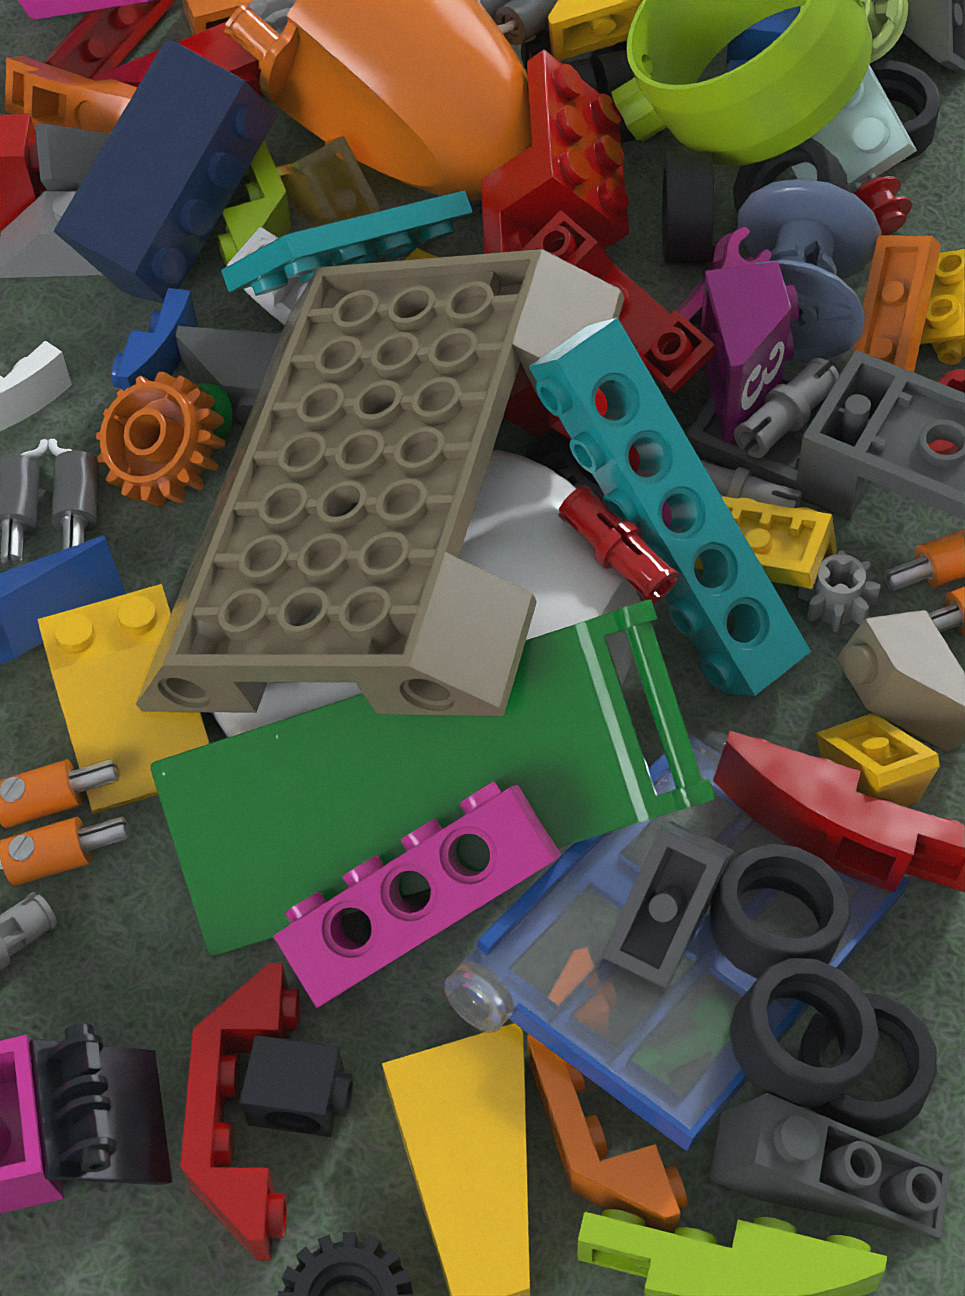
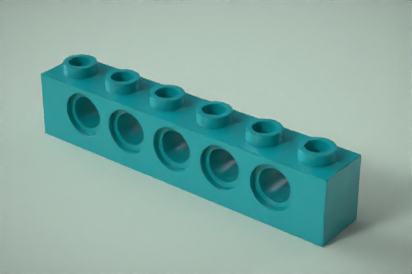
(701, 525)

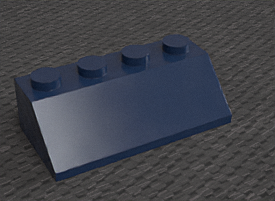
(166, 173)

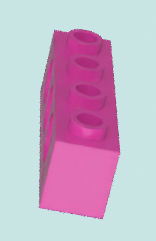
(332, 962)

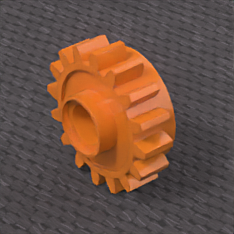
(159, 439)

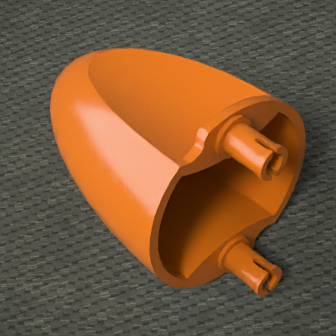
(407, 82)

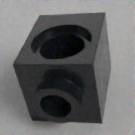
(295, 1086)

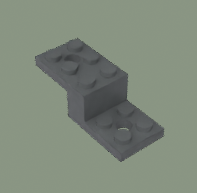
(862, 433)

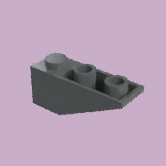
(826, 1168)

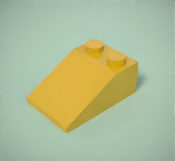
(99, 668)

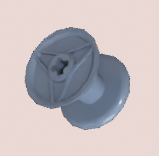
(818, 240)

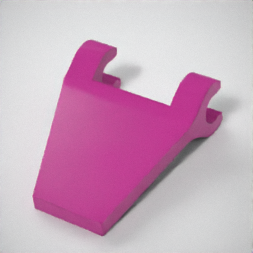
(723, 255)

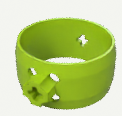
(757, 107)

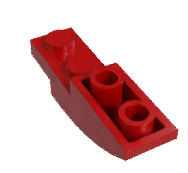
(818, 810)

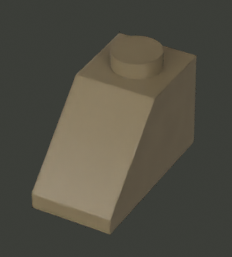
(908, 676)

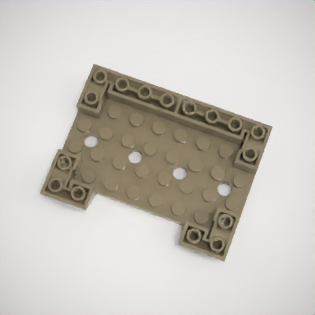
(388, 576)

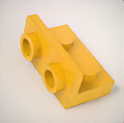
(784, 539)

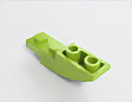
(763, 1260)

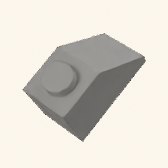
(33, 248)

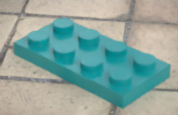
(347, 243)

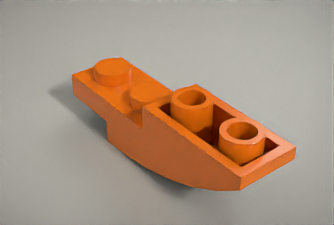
(63, 96)

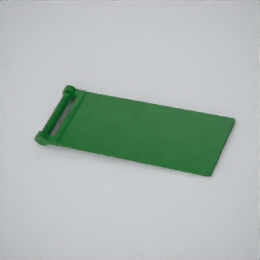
(327, 789)

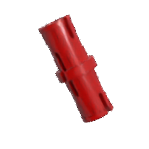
(618, 544)

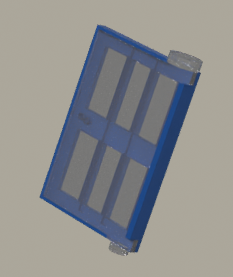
(641, 1042)

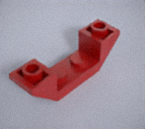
(664, 341)
(237, 1196)

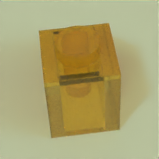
(328, 184)

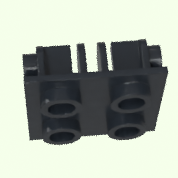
(99, 1110)

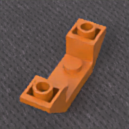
(625, 1182)

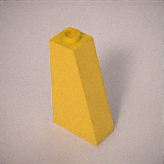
(468, 1155)

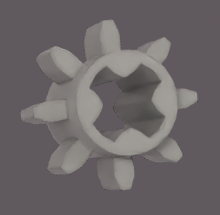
(841, 591)

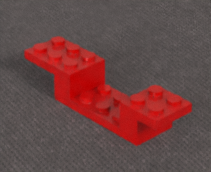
(568, 168)

